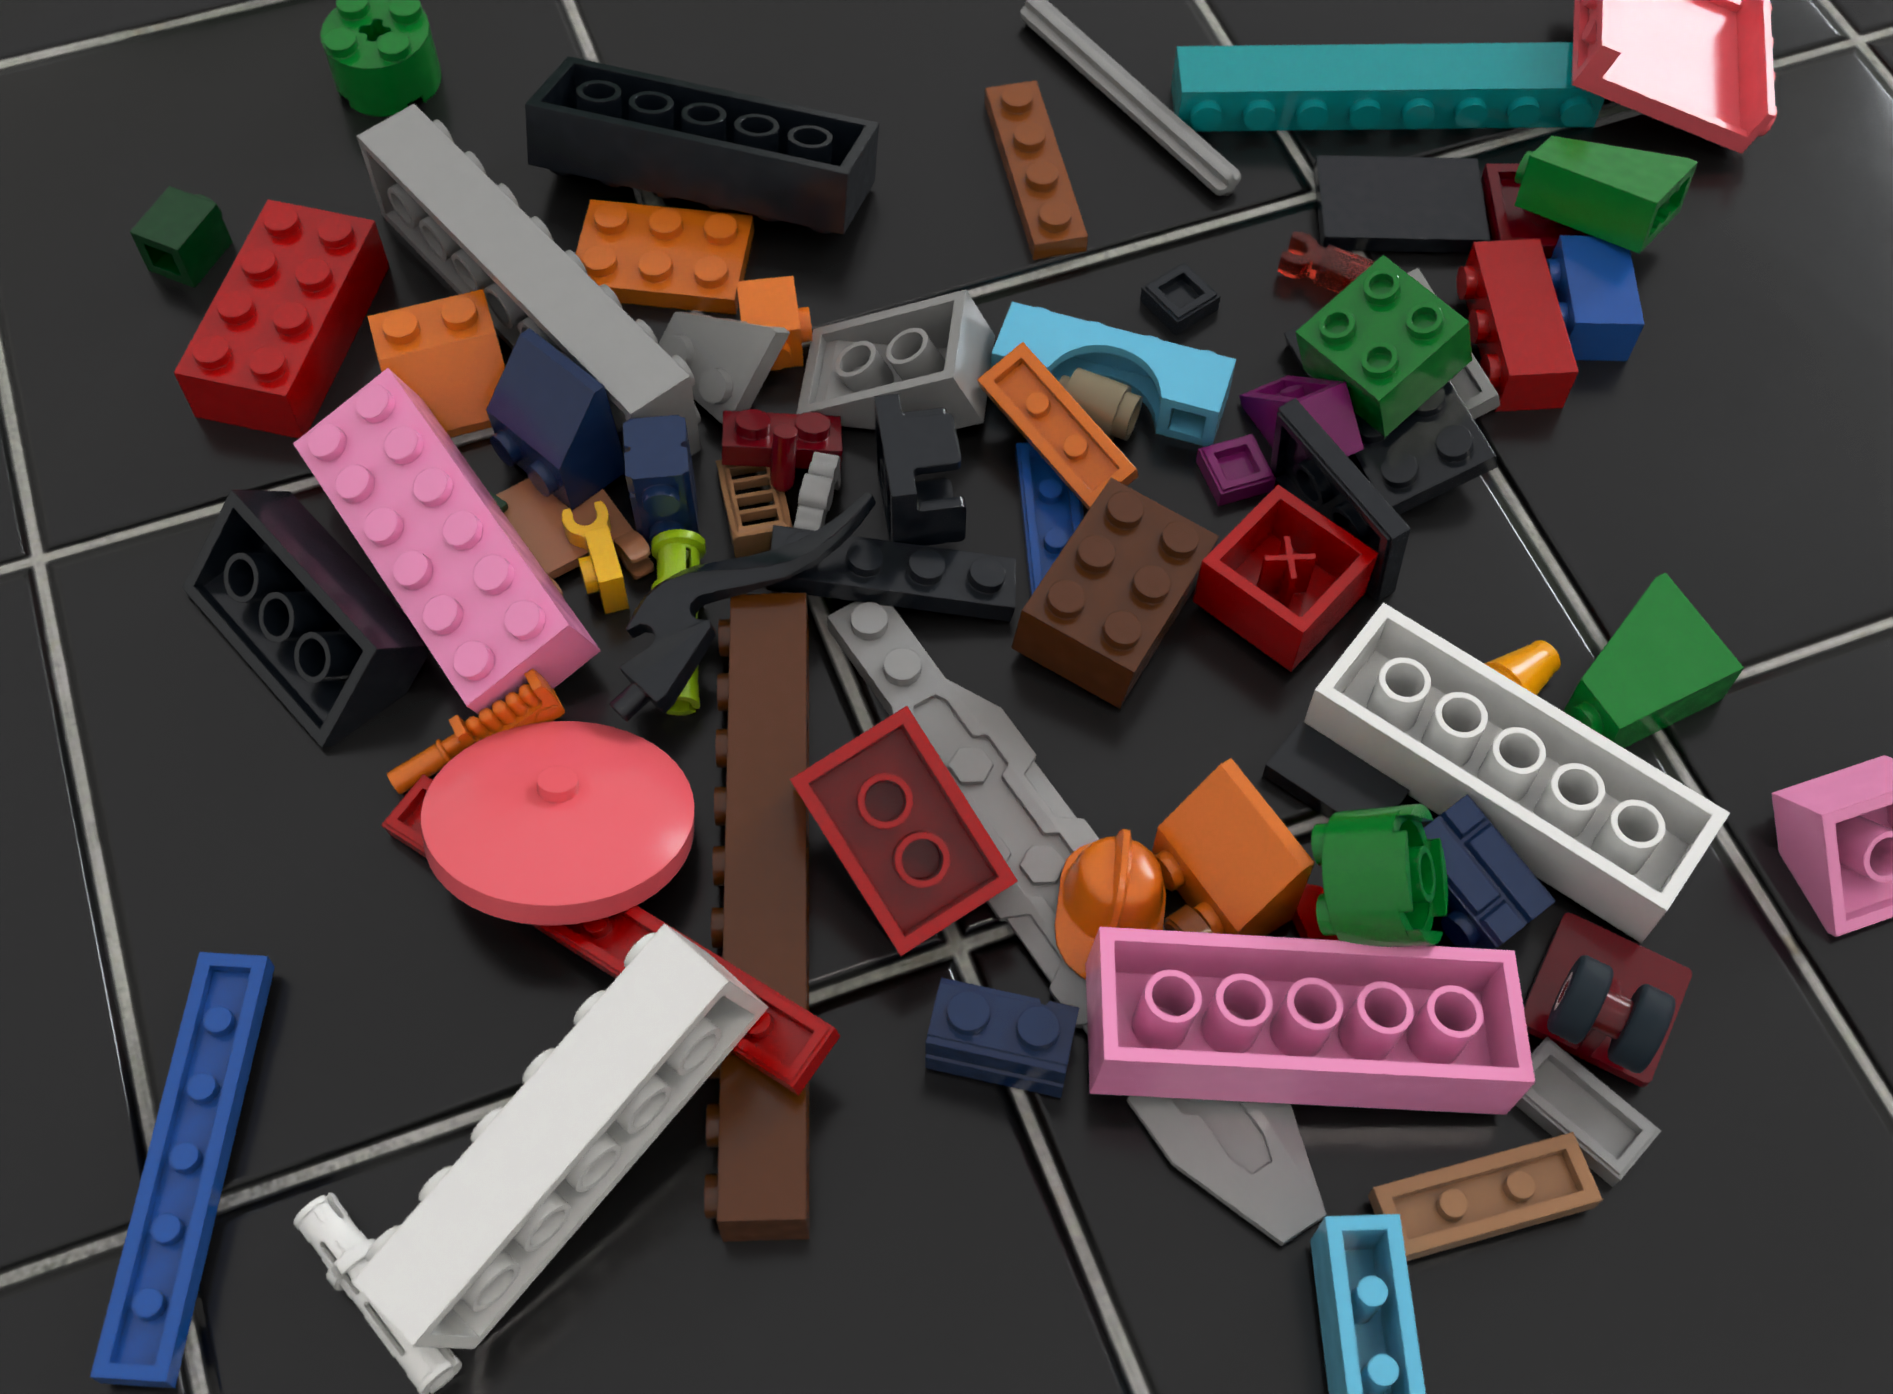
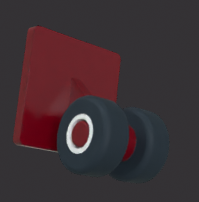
(1606, 999)

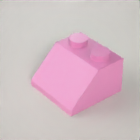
(1840, 843)

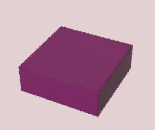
(1235, 470)

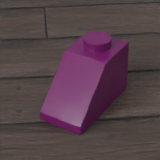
(1323, 399)

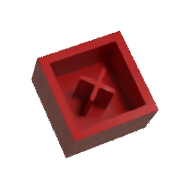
(1284, 577)

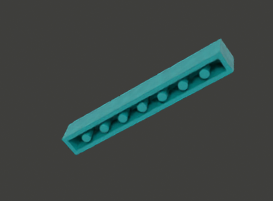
(1379, 87)

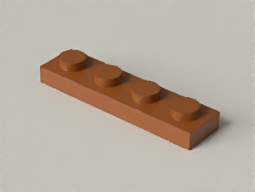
(1035, 170)

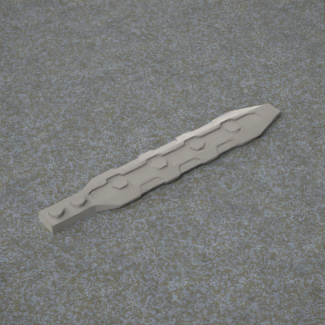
(1232, 1149)

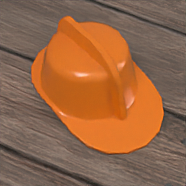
(1106, 885)

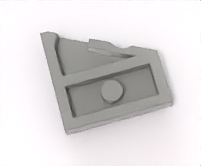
(725, 358)

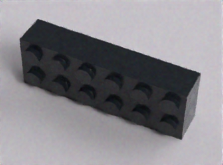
(702, 144)

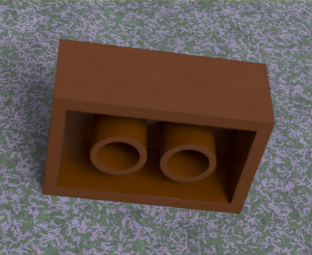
(1113, 592)

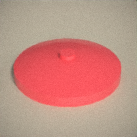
(558, 822)

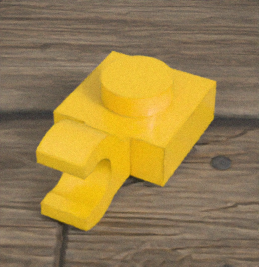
(601, 568)

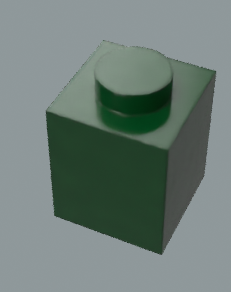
(182, 236)

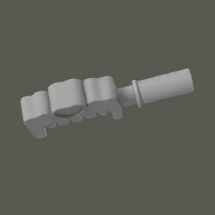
(817, 491)

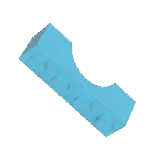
(1178, 383)

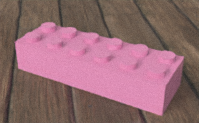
(443, 545)
(1305, 1022)

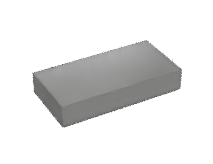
(1575, 1101)

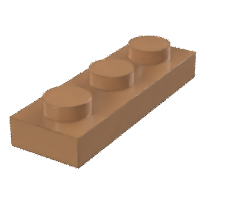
(1489, 1195)

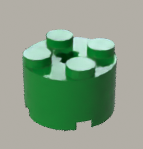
(381, 54)
(1380, 877)

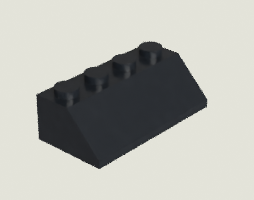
(304, 614)

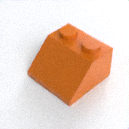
(445, 356)
(1232, 856)

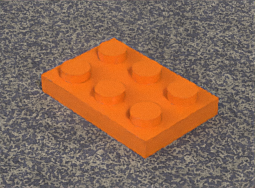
(667, 254)

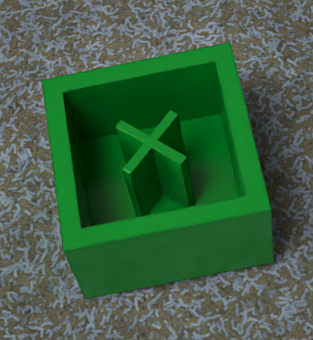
(1387, 343)

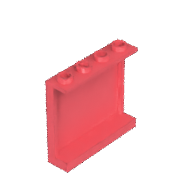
(1681, 63)

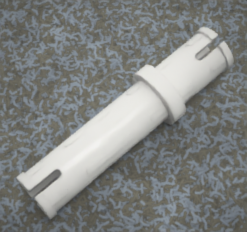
(344, 1254)

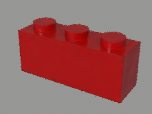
(1517, 324)

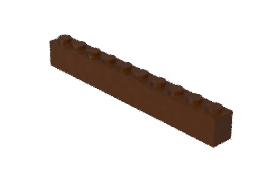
(765, 913)

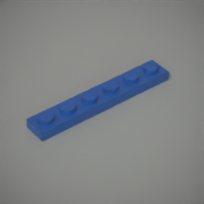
(184, 1173)

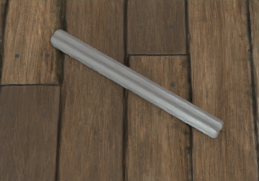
(1131, 97)

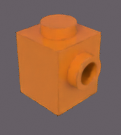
(775, 304)

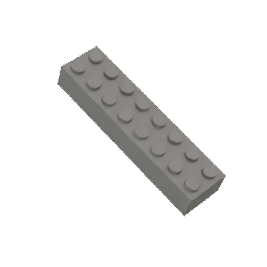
(486, 242)

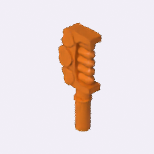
(532, 705)

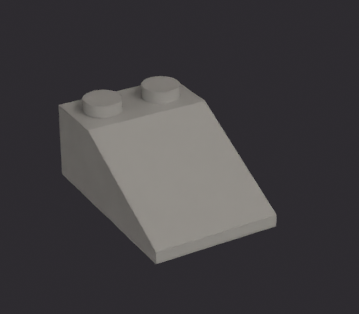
(918, 350)

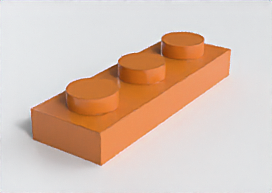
(1055, 425)

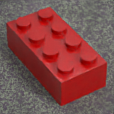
(283, 319)

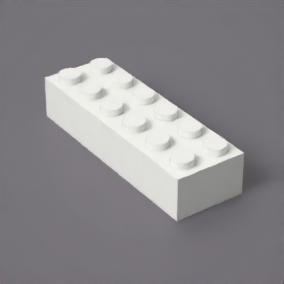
(1554, 789)
(558, 1144)

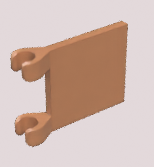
(542, 530)

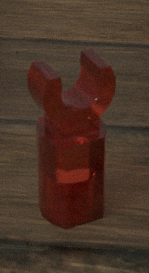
(1329, 266)

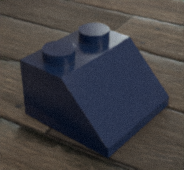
(554, 423)

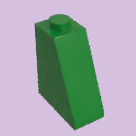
(1604, 189)
(1654, 669)

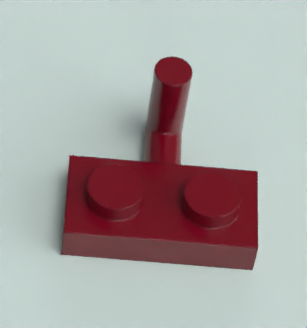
(778, 441)

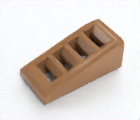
(756, 537)

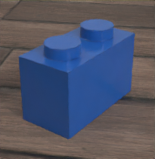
(1597, 297)

